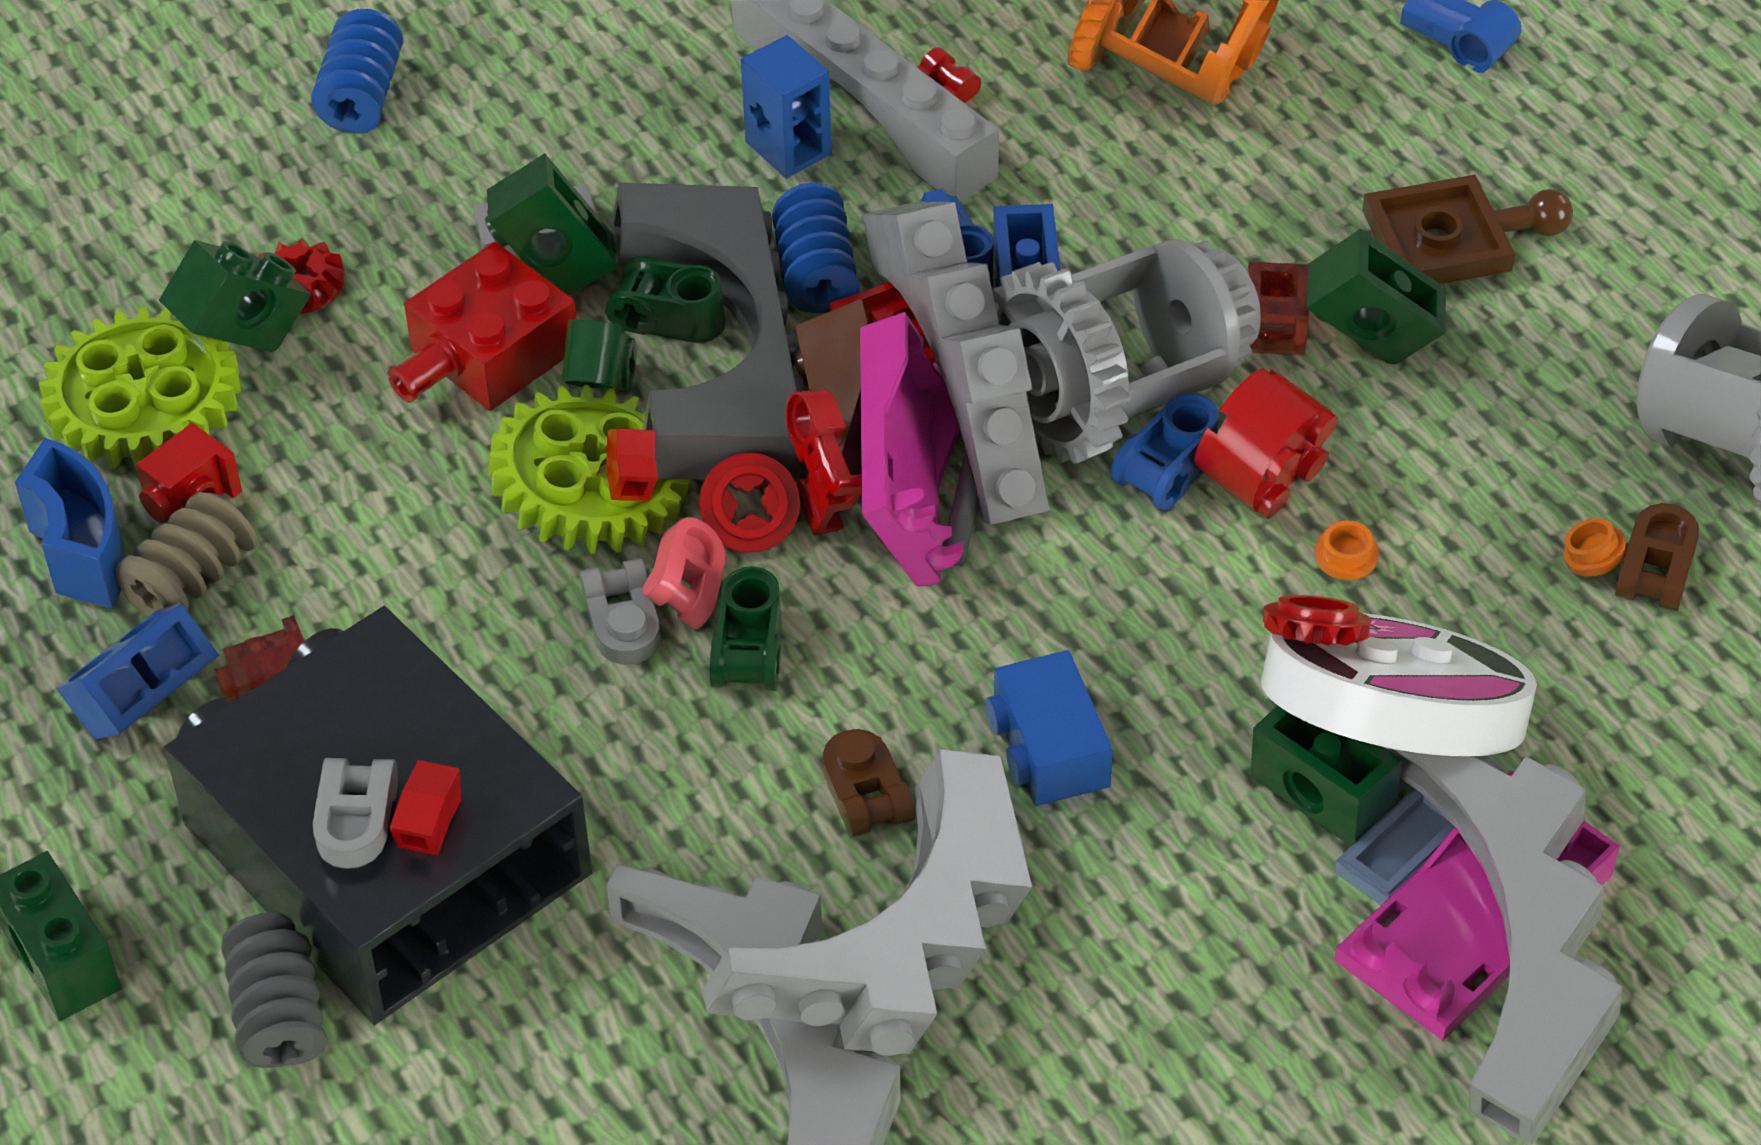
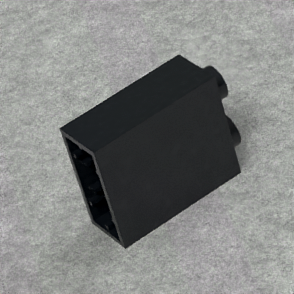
(408, 917)

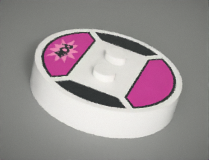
(1405, 689)

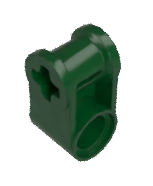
(673, 300)
(598, 355)
(748, 630)

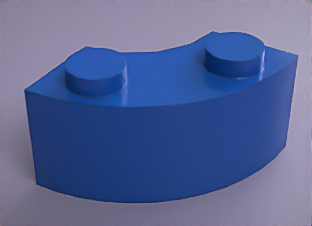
(76, 518)

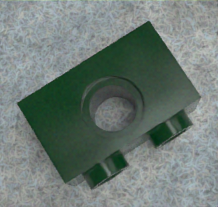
(543, 199)
(235, 295)
(1376, 298)
(1325, 774)
(55, 937)

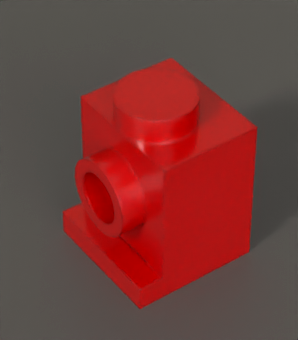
(184, 467)

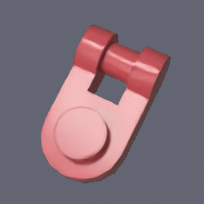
(698, 557)

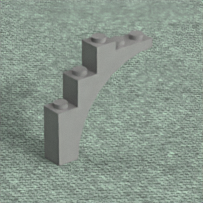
(979, 360)
(884, 971)
(1554, 1004)
(830, 1090)

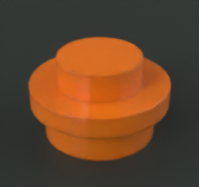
(1594, 547)
(1346, 551)

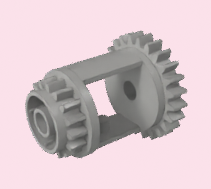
(1192, 310)

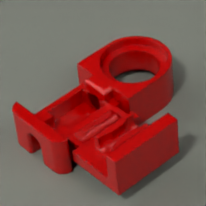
(815, 432)

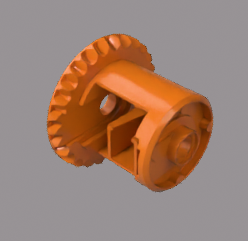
(1169, 41)

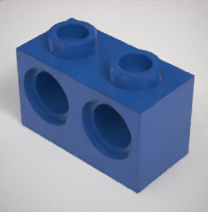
(137, 671)

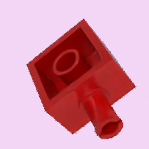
(485, 329)

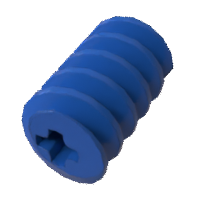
(357, 70)
(814, 247)

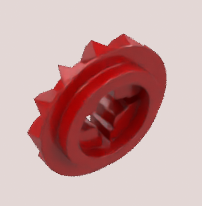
(324, 269)
(745, 474)
(1316, 620)

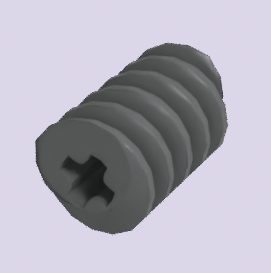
(272, 991)

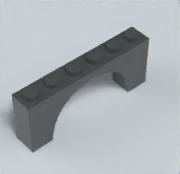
(747, 404)

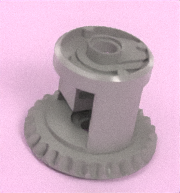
(1704, 381)

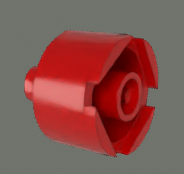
(1266, 441)

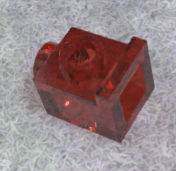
(1282, 307)
(257, 659)

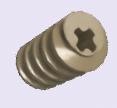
(184, 552)

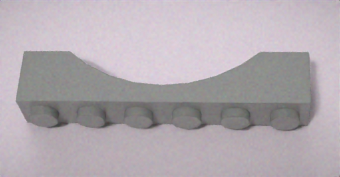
(931, 126)

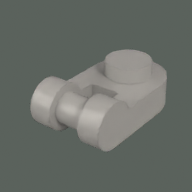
(623, 630)
(353, 827)

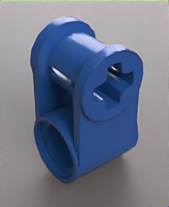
(1164, 451)

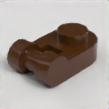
(1663, 538)
(860, 764)

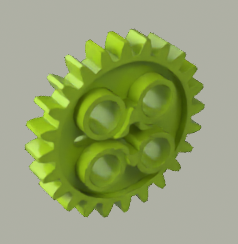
(137, 386)
(555, 472)

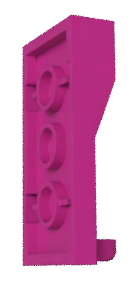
(905, 447)
(1448, 933)

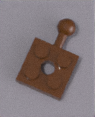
(1461, 208)

